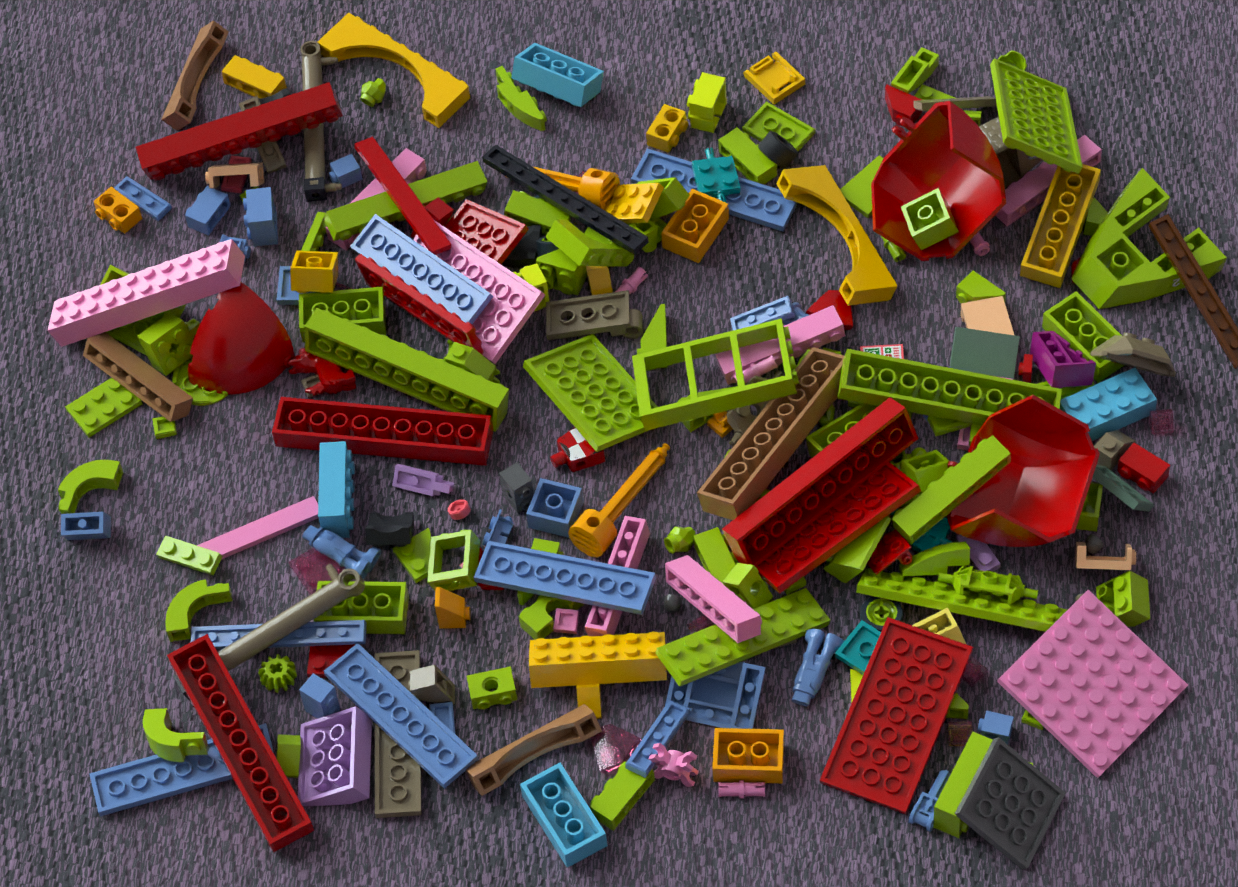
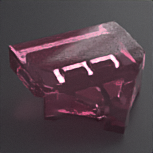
(613, 747)

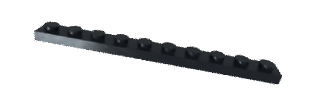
(565, 199)

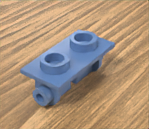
(499, 525)

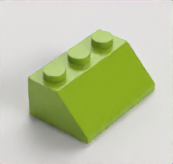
(854, 556)

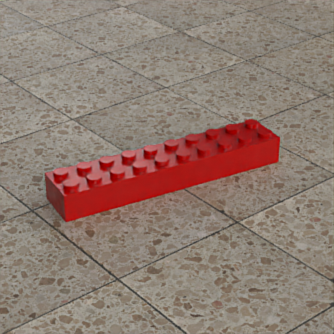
(239, 132)
(384, 430)
(820, 483)
(240, 743)

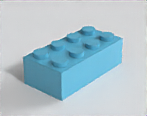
(557, 74)
(1111, 403)
(336, 488)
(563, 815)

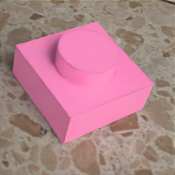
(566, 621)

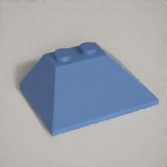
(722, 698)

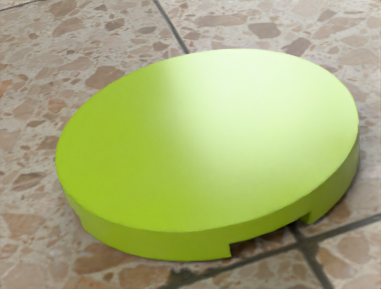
(200, 396)

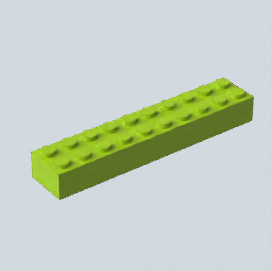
(404, 367)
(933, 388)

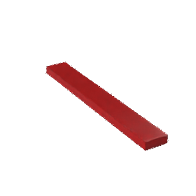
(403, 196)

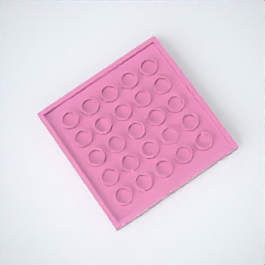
(1092, 683)

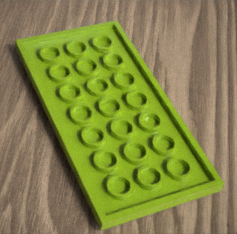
(1035, 116)

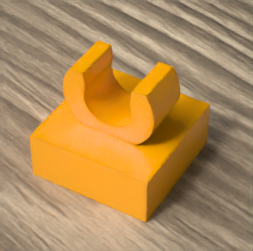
(719, 424)

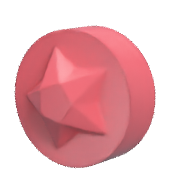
(459, 509)

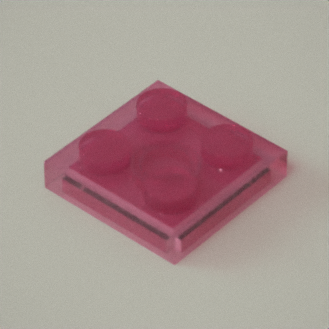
(311, 568)

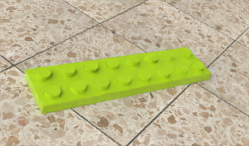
(715, 650)

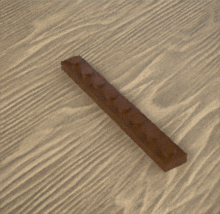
(1197, 285)

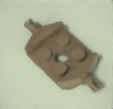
(741, 418)

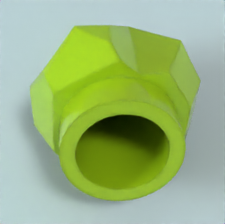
(373, 92)
(679, 539)

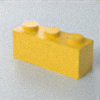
(252, 78)

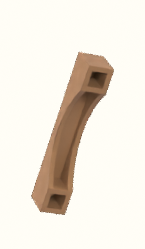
(183, 100)
(499, 766)

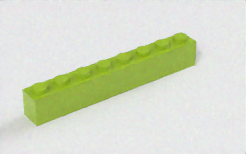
(448, 186)

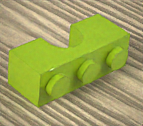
(536, 618)

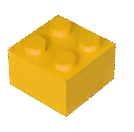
(314, 271)

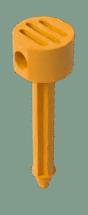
(594, 185)
(595, 530)

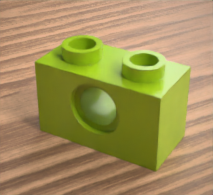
(748, 585)
(498, 679)

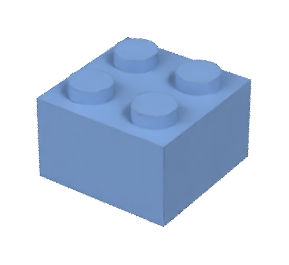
(260, 216)
(554, 507)

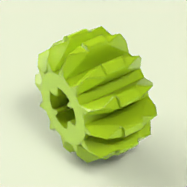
(277, 673)

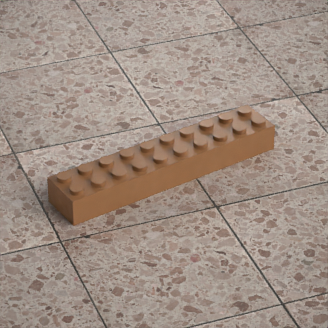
(772, 437)

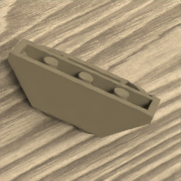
(1136, 353)

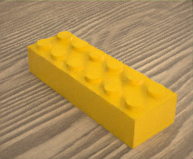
(1059, 225)
(596, 660)

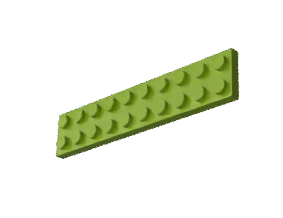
(975, 604)

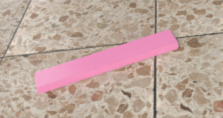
(264, 528)

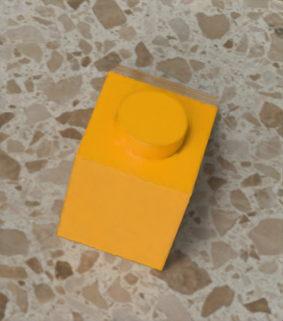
(450, 609)

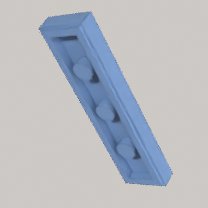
(660, 732)

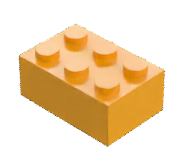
(695, 226)
(748, 755)

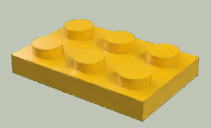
(634, 202)

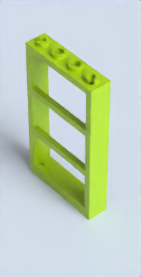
(720, 401)

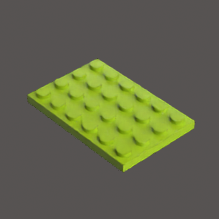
(590, 391)

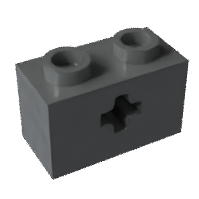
(517, 487)

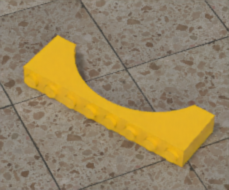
(355, 38)
(817, 190)

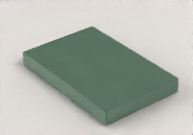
(984, 352)
(1121, 489)

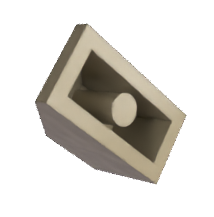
(1112, 447)
(431, 685)

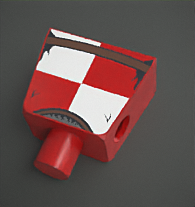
(576, 452)

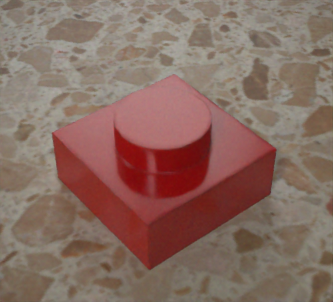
(1025, 368)

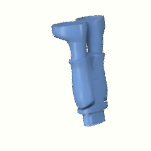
(342, 551)
(814, 666)

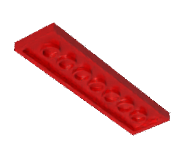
(418, 305)

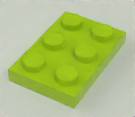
(102, 406)

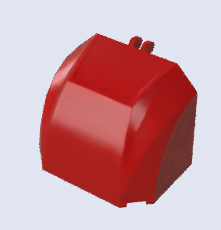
(942, 153)
(1042, 486)

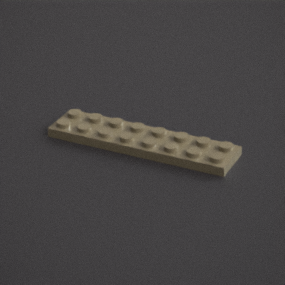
(396, 773)

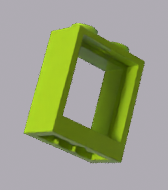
(456, 578)

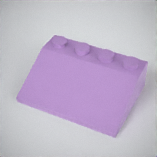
(335, 759)

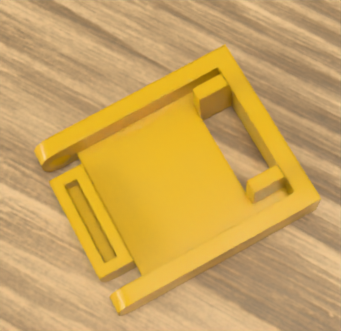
(771, 76)

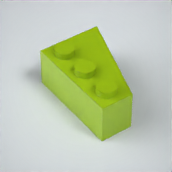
(671, 198)

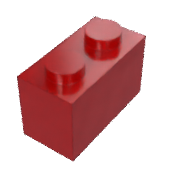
(1143, 468)

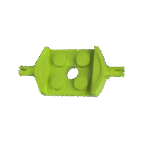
(988, 581)

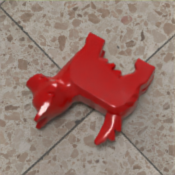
(329, 374)

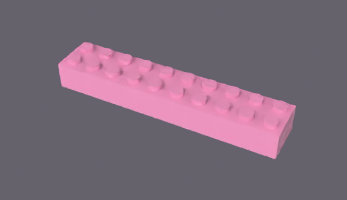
(147, 293)

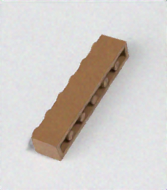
(138, 376)

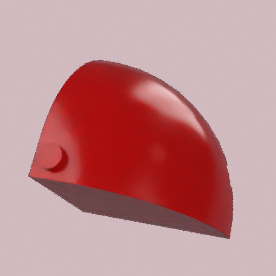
(239, 344)

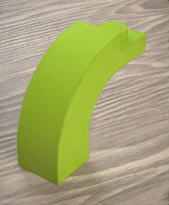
(86, 478)
(188, 602)
(169, 744)

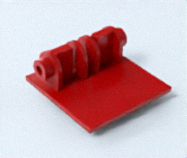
(888, 550)

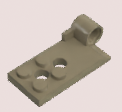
(609, 311)

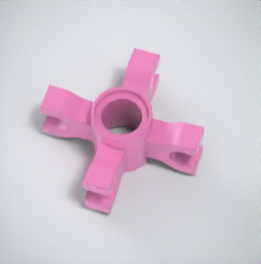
(674, 764)

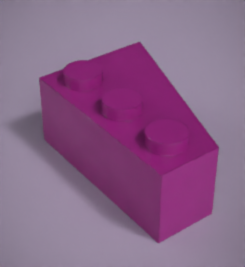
(1059, 362)

